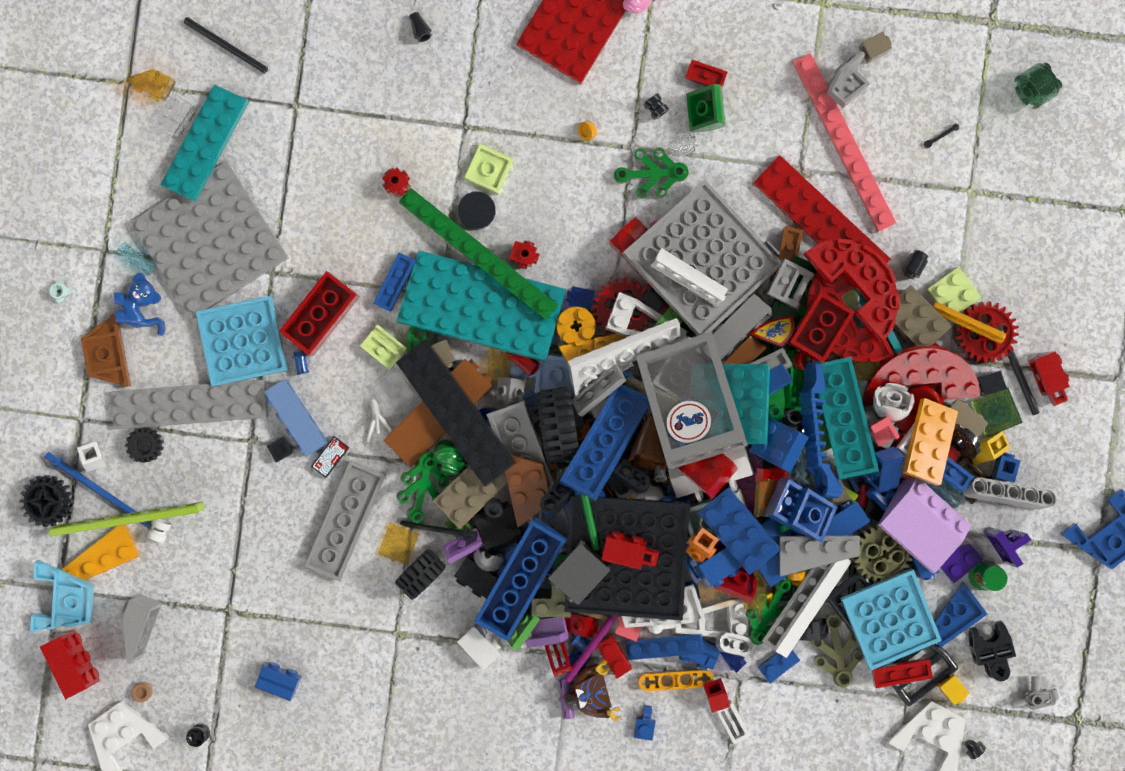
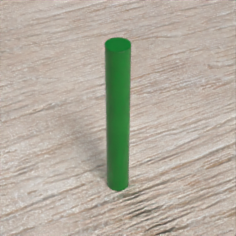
(590, 522)

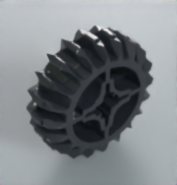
(44, 515)

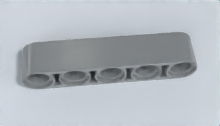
(1019, 494)

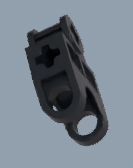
(992, 652)

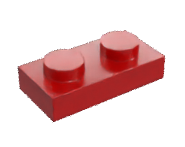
(705, 74)

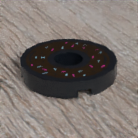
(965, 442)

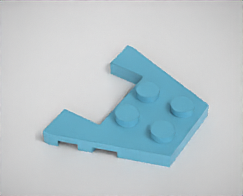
(71, 599)

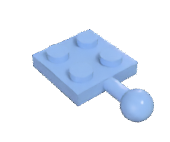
(549, 375)

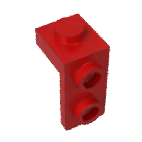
(582, 625)

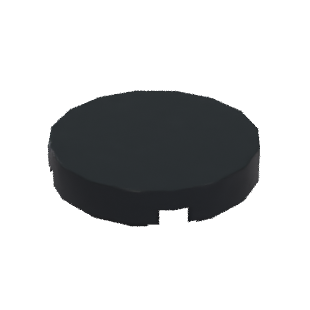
(476, 210)

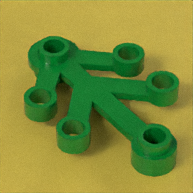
(654, 173)
(421, 485)
(768, 613)

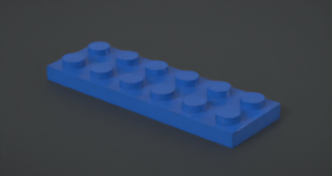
(606, 442)

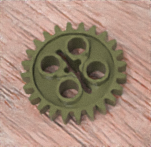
(880, 552)

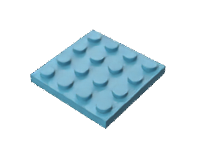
(241, 341)
(890, 619)

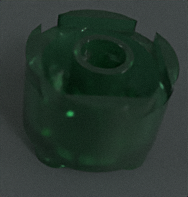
(1037, 85)

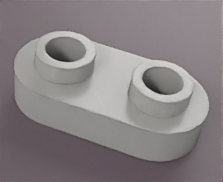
(732, 644)

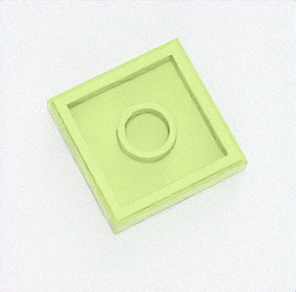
(488, 168)

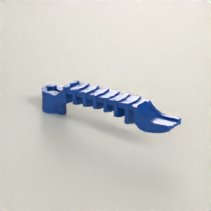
(825, 482)

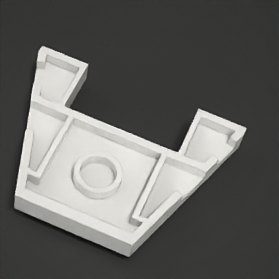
(937, 727)
(116, 729)

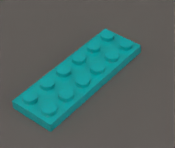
(204, 143)
(846, 420)

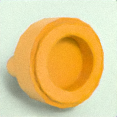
(587, 130)
(798, 576)

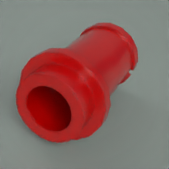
(862, 497)

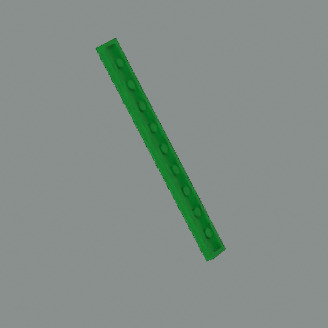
(478, 254)

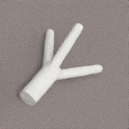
(375, 420)

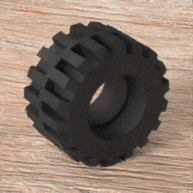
(420, 574)

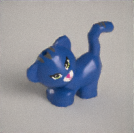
(139, 294)

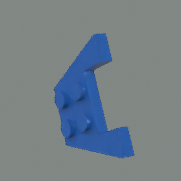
(1108, 542)

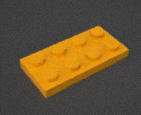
(930, 442)

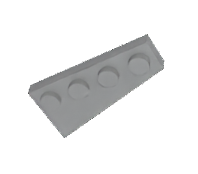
(804, 553)

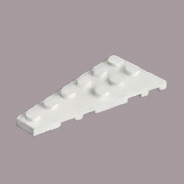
(592, 365)

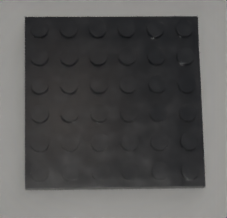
(628, 591)

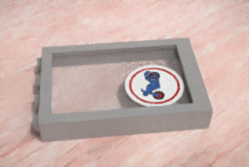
(691, 400)

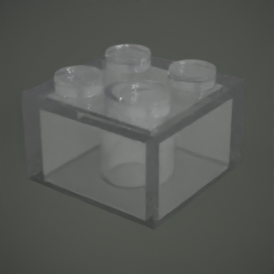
(393, 391)

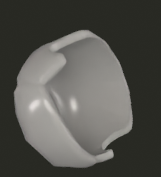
(487, 561)

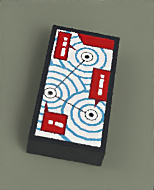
(330, 456)

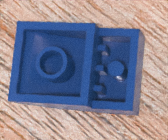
(800, 509)

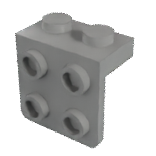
(847, 81)

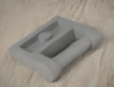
(785, 280)

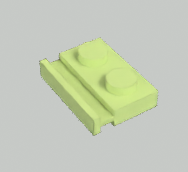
(383, 347)

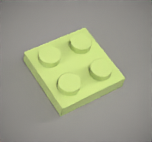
(954, 291)

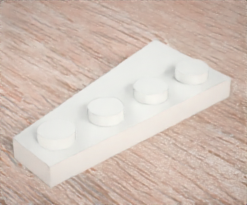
(691, 613)

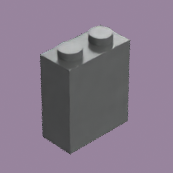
(579, 572)

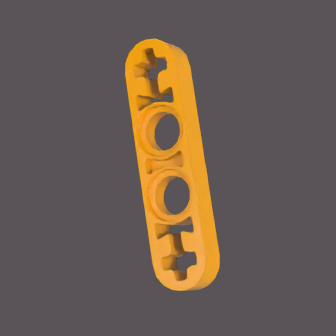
(675, 682)

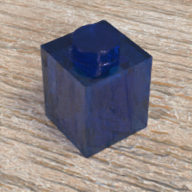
(580, 297)

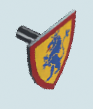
(775, 332)

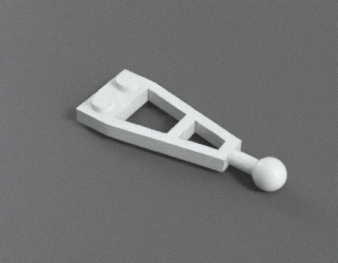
(622, 313)
(736, 621)

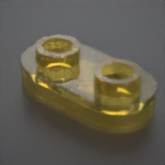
(497, 362)

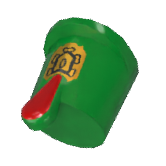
(988, 576)

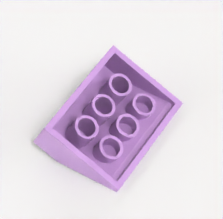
(924, 524)

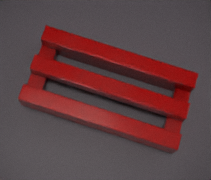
(561, 669)

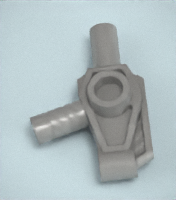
(1036, 699)

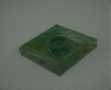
(998, 411)

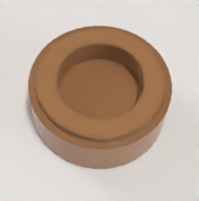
(142, 692)

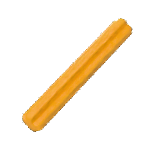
(969, 323)

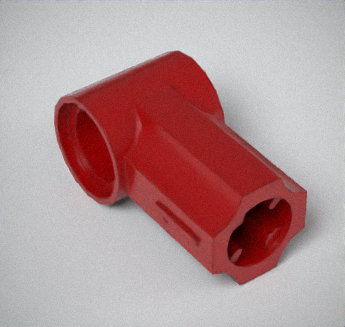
(526, 364)

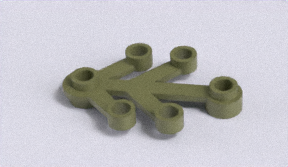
(838, 654)

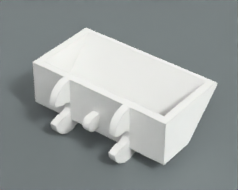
(683, 486)

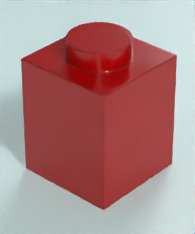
(716, 695)

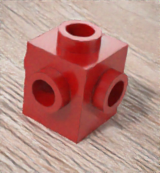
(398, 188)
(525, 247)

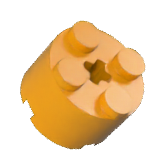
(581, 316)

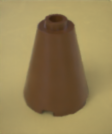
(647, 448)

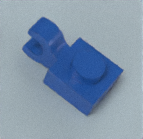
(645, 726)

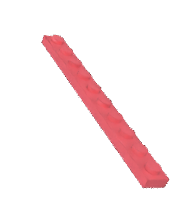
(844, 142)

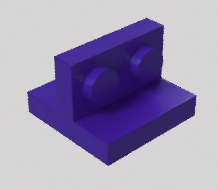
(1006, 543)

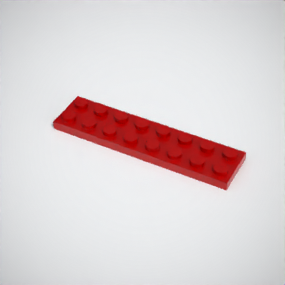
(808, 206)

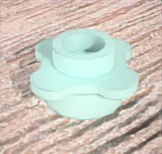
(53, 291)

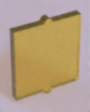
(763, 494)
(398, 543)

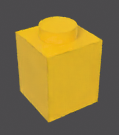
(953, 689)

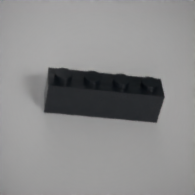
(475, 578)

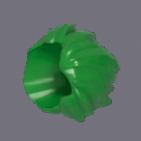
(449, 458)

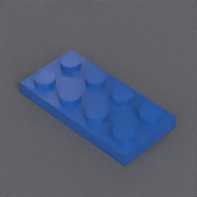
(739, 530)

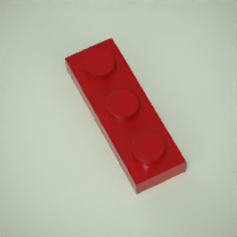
(902, 673)

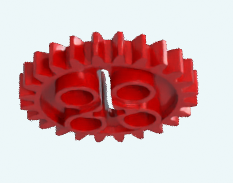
(608, 293)
(978, 346)

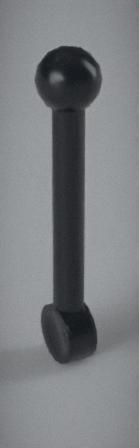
(927, 144)

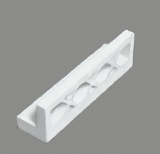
(689, 277)

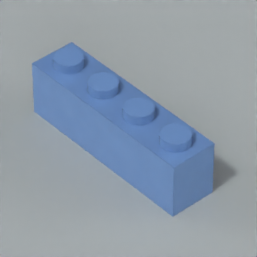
(296, 418)

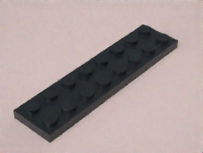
(456, 413)

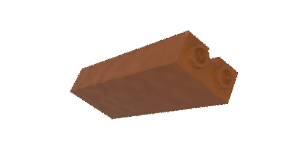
(421, 429)

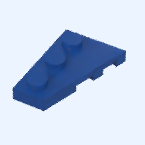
(958, 615)

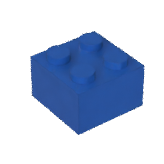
(782, 445)

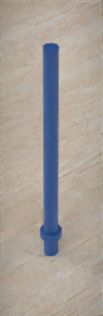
(59, 463)

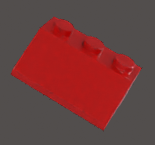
(627, 237)

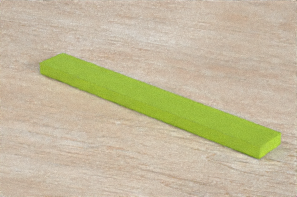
(128, 518)

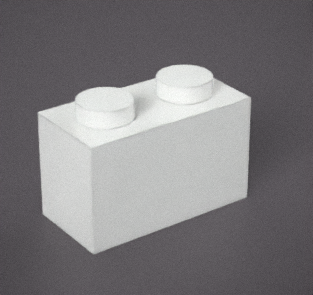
(480, 646)

